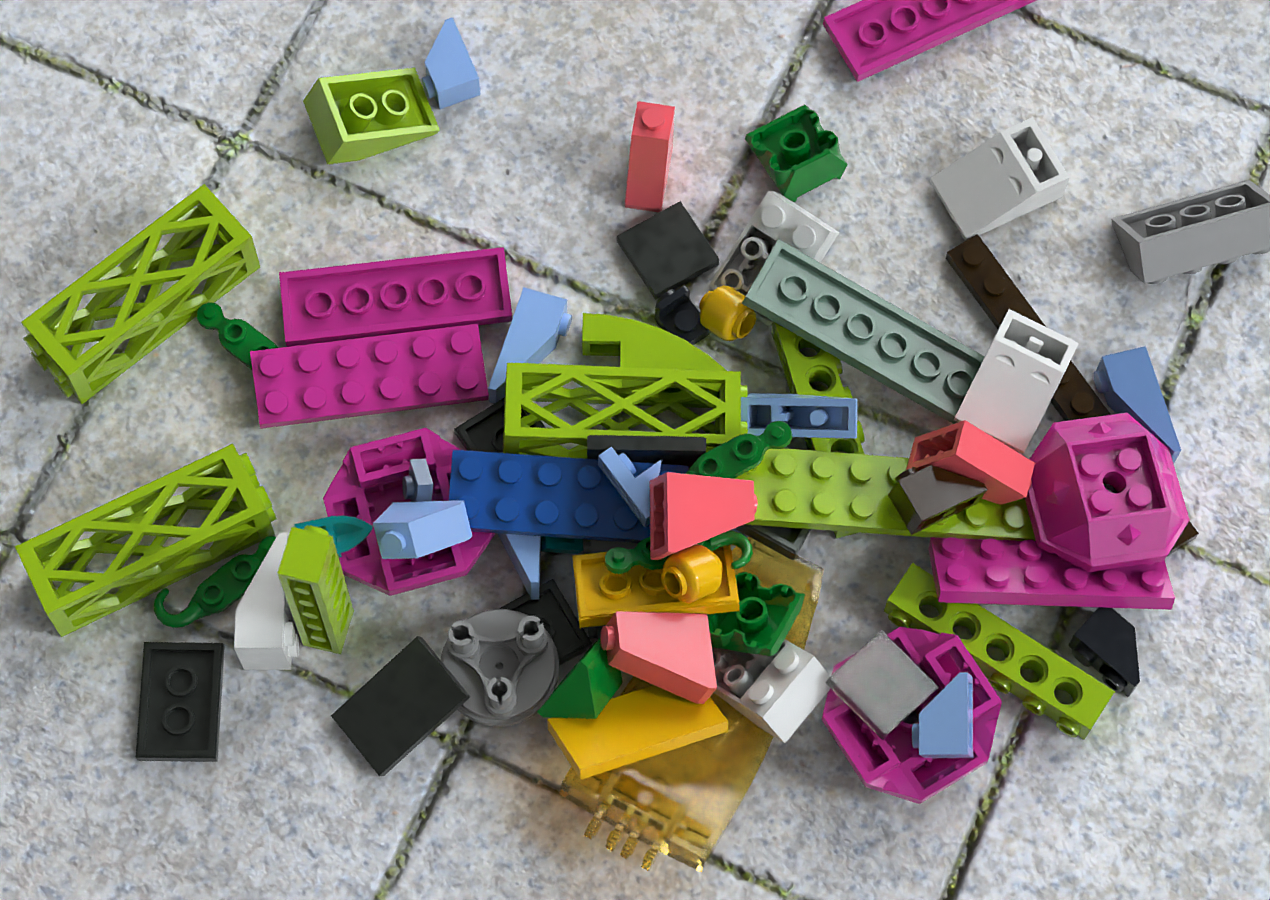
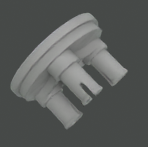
(503, 665)

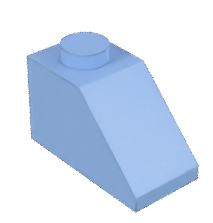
(450, 69)
(421, 528)
(947, 722)

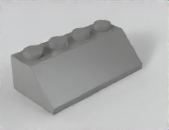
(1195, 232)

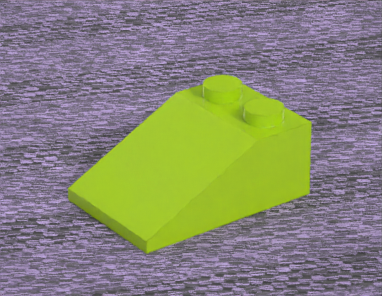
(368, 113)

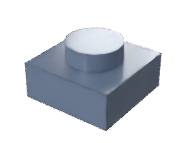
(418, 484)

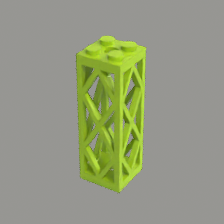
(56, 322)
(623, 390)
(134, 516)

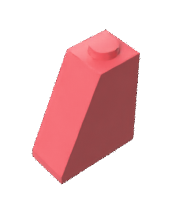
(649, 156)
(977, 456)
(696, 508)
(663, 650)

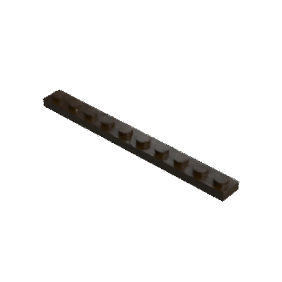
(997, 295)

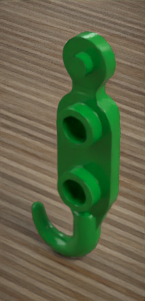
(234, 334)
(742, 452)
(621, 560)
(218, 590)

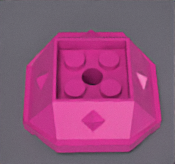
(370, 484)
(1084, 520)
(893, 763)

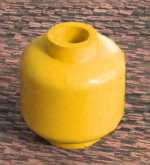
(725, 314)
(692, 573)

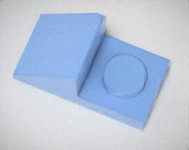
(633, 490)

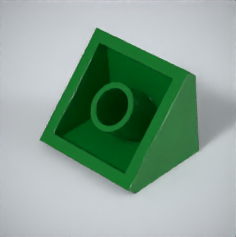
(585, 688)

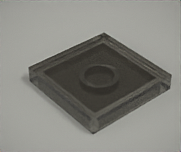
(882, 684)

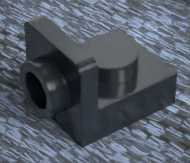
(680, 316)

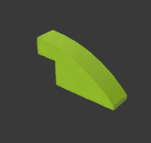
(641, 345)

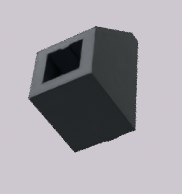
(1109, 647)

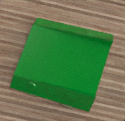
(797, 152)
(762, 618)

